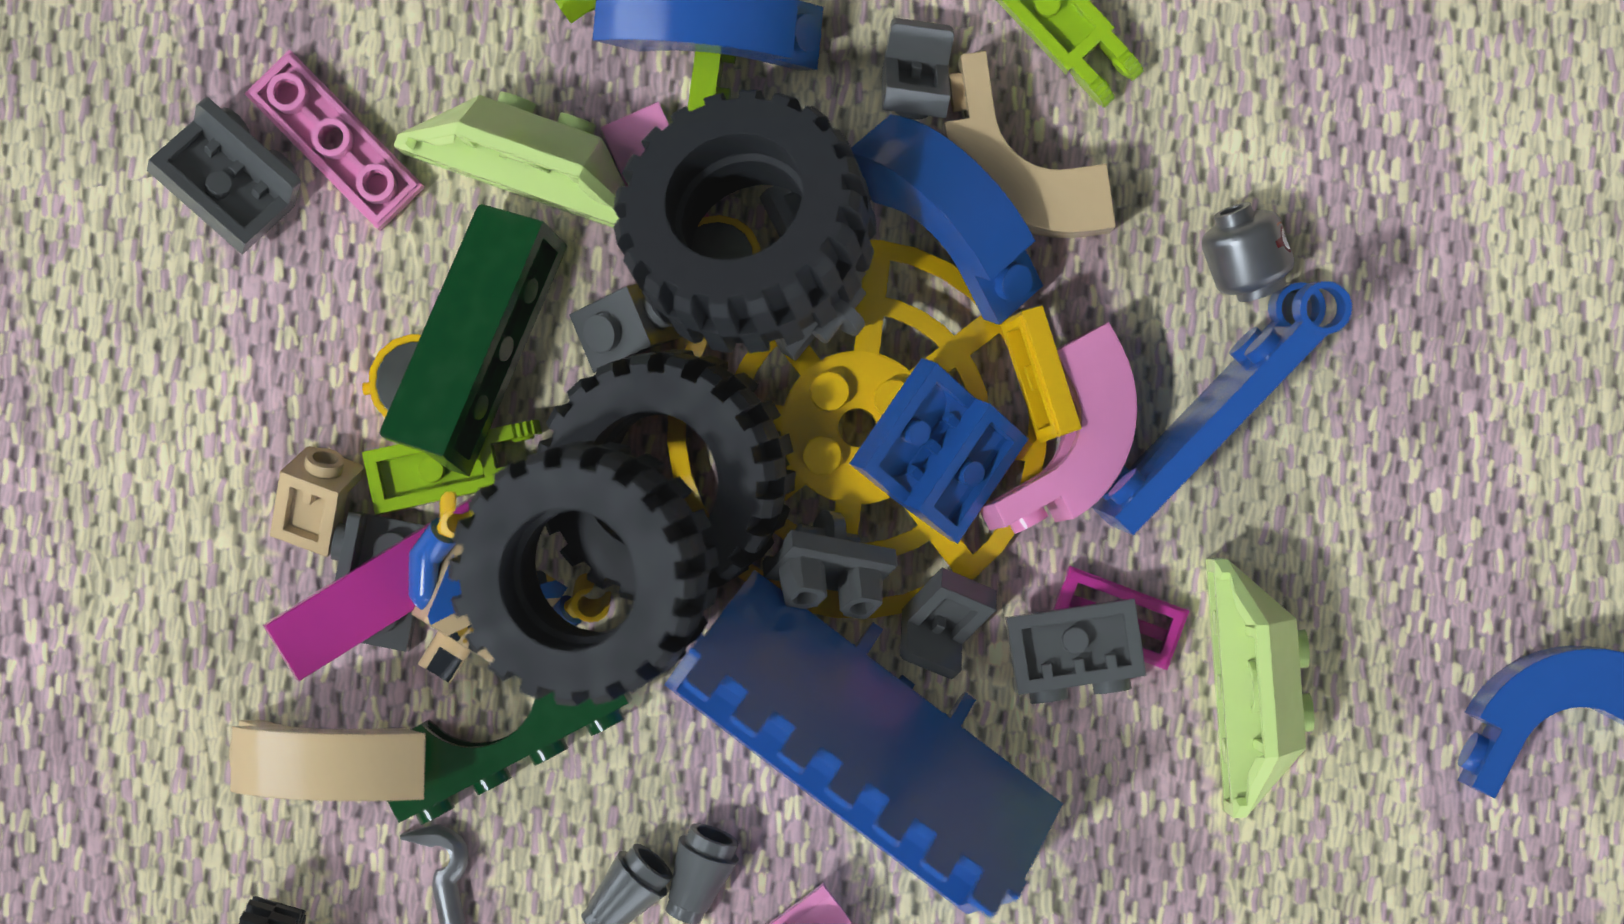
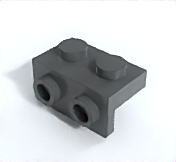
(227, 175)

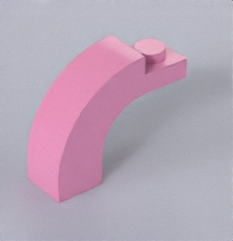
(1086, 458)

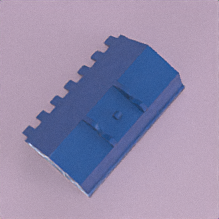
(868, 747)

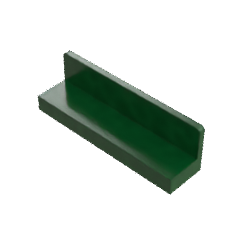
(474, 337)

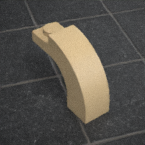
(1049, 200)
(326, 763)

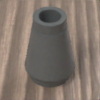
(700, 870)
(629, 887)

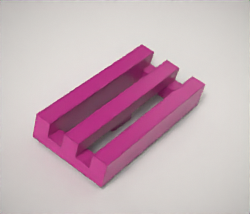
(1169, 637)

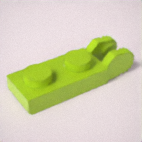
(1068, 34)
(411, 478)

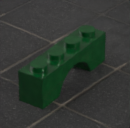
(458, 763)

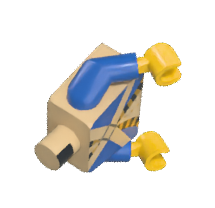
(433, 591)

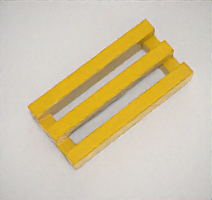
(1040, 374)

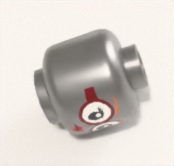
(1247, 252)

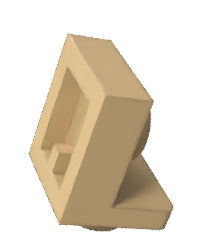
(313, 498)

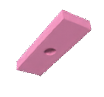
(360, 166)

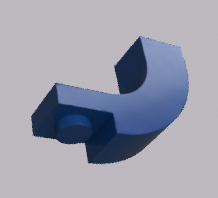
(761, 30)
(958, 204)
(1528, 694)

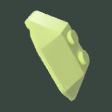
(521, 154)
(1256, 686)

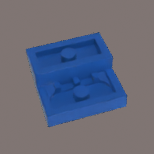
(939, 450)

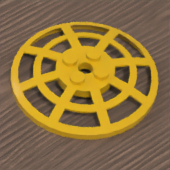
(868, 383)

